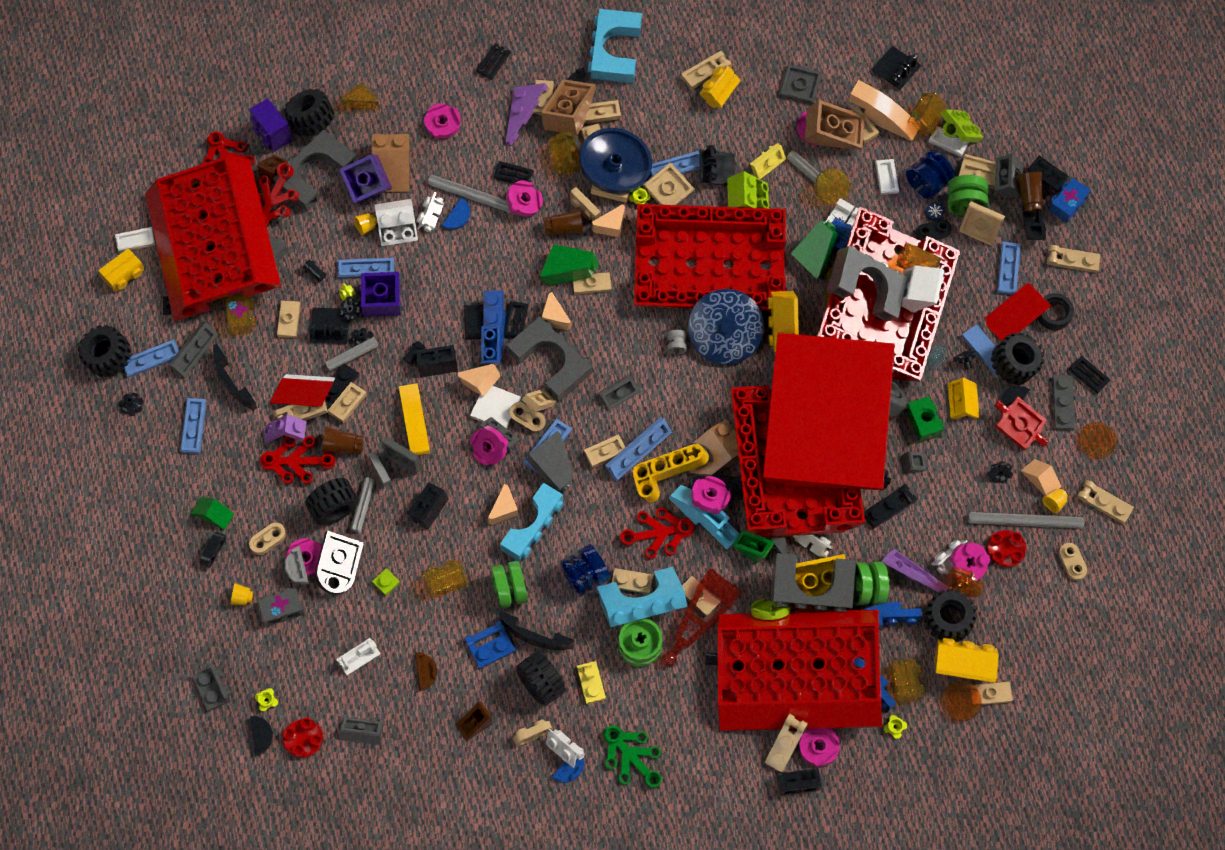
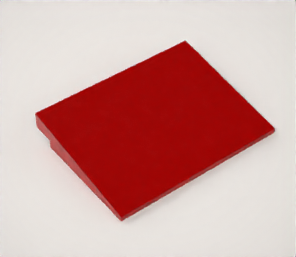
(829, 412)

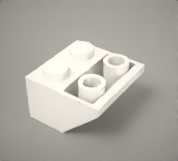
(396, 222)
(921, 287)

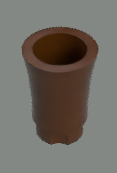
(1031, 191)
(564, 223)
(341, 442)

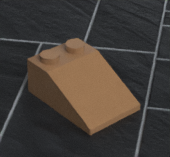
(568, 107)
(834, 126)
(395, 158)
(723, 446)

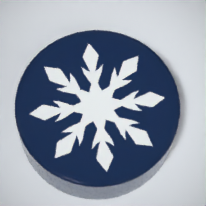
(934, 211)

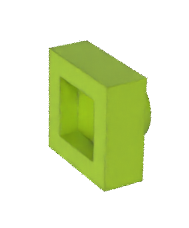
(386, 582)

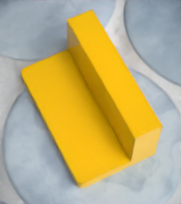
(963, 399)

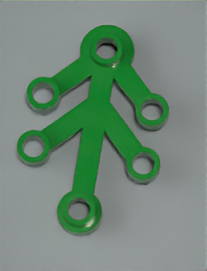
(630, 754)

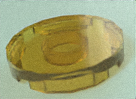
(831, 186)

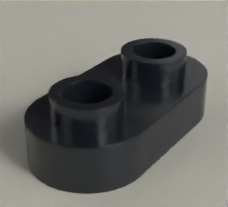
(934, 230)

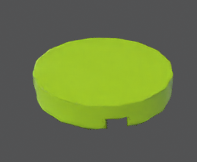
(768, 610)

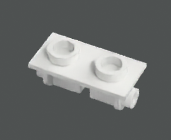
(432, 206)
(819, 545)
(943, 558)
(358, 656)
(560, 745)

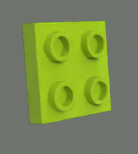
(965, 129)

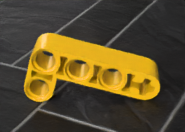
(670, 459)

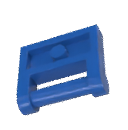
(493, 650)

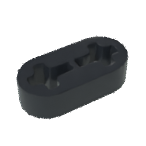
(212, 549)

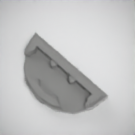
(379, 469)
(295, 567)

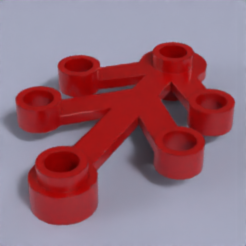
(220, 146)
(271, 197)
(294, 460)
(659, 531)

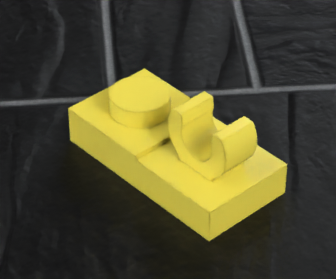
(768, 161)
(591, 682)

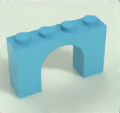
(610, 24)
(624, 609)

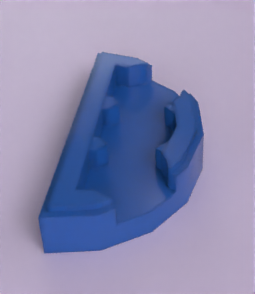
(458, 217)
(567, 773)

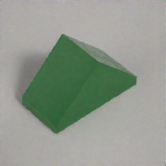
(213, 512)
(753, 546)

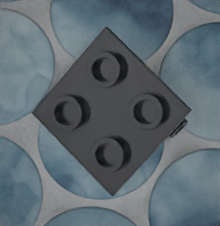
(897, 67)
(715, 166)
(328, 326)

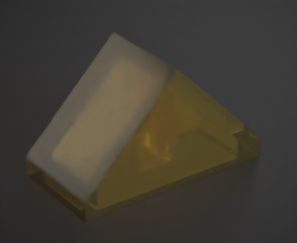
(360, 98)

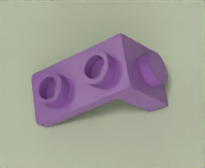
(287, 426)

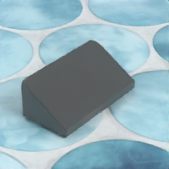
(618, 392)
(360, 731)

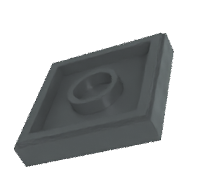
(800, 84)
(401, 455)

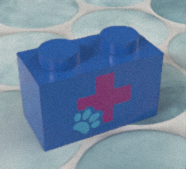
(1069, 200)

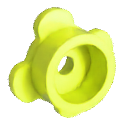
(639, 193)
(347, 291)
(260, 697)
(901, 725)

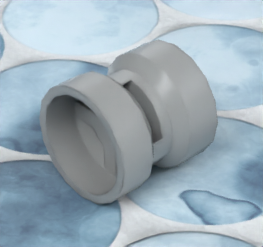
(676, 340)

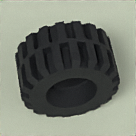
(309, 112)
(95, 342)
(1026, 350)
(331, 501)
(956, 601)
(540, 678)

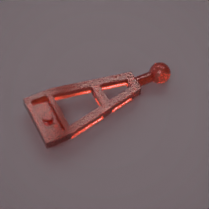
(721, 590)

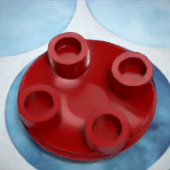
(1006, 548)
(302, 738)

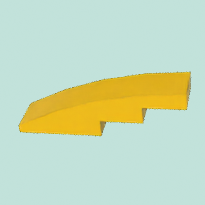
(414, 419)

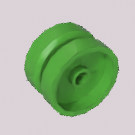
(964, 190)
(870, 583)
(505, 584)
(630, 638)

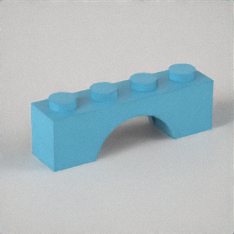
(518, 541)

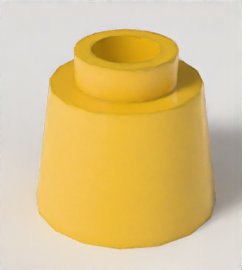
(365, 223)
(1055, 500)
(241, 595)

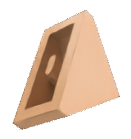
(610, 223)
(555, 314)
(480, 378)
(1041, 476)
(504, 507)

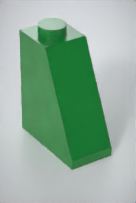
(817, 248)
(568, 265)

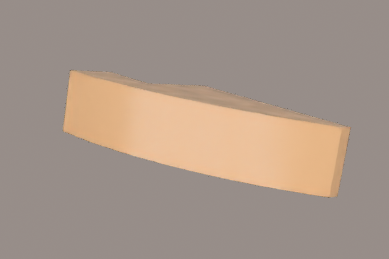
(882, 110)

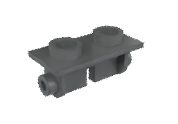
(512, 439)

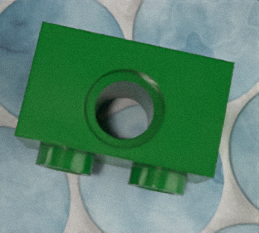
(924, 408)

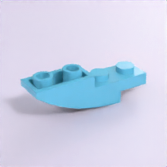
(714, 523)

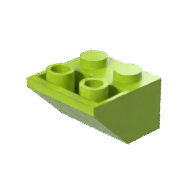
(747, 191)

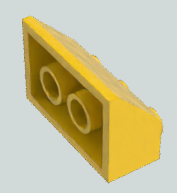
(783, 315)
(815, 575)
(966, 660)

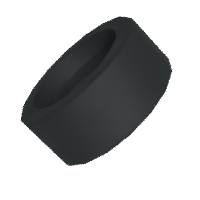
(1063, 301)

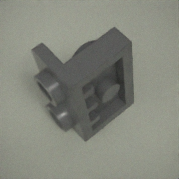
(211, 687)

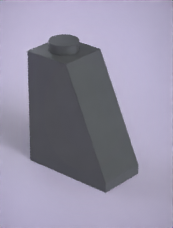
(552, 463)

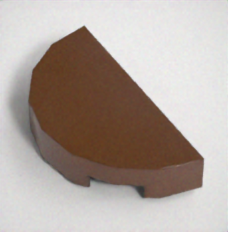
(426, 670)

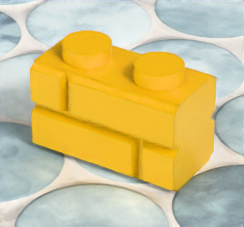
(719, 86)
(121, 270)

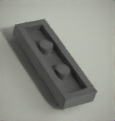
(193, 349)
(1063, 402)

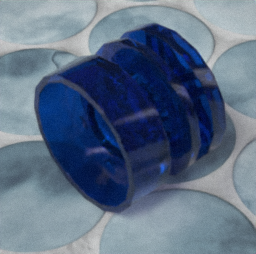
(932, 172)
(582, 571)

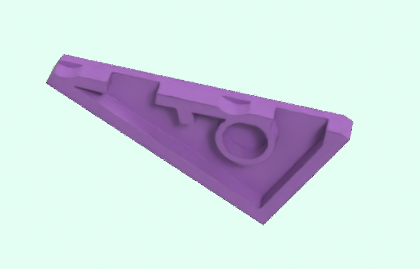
(523, 103)
(912, 571)

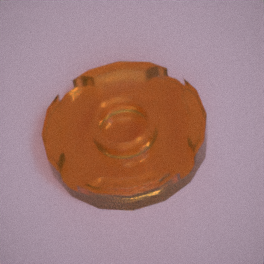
(1091, 440)
(964, 581)
(961, 701)

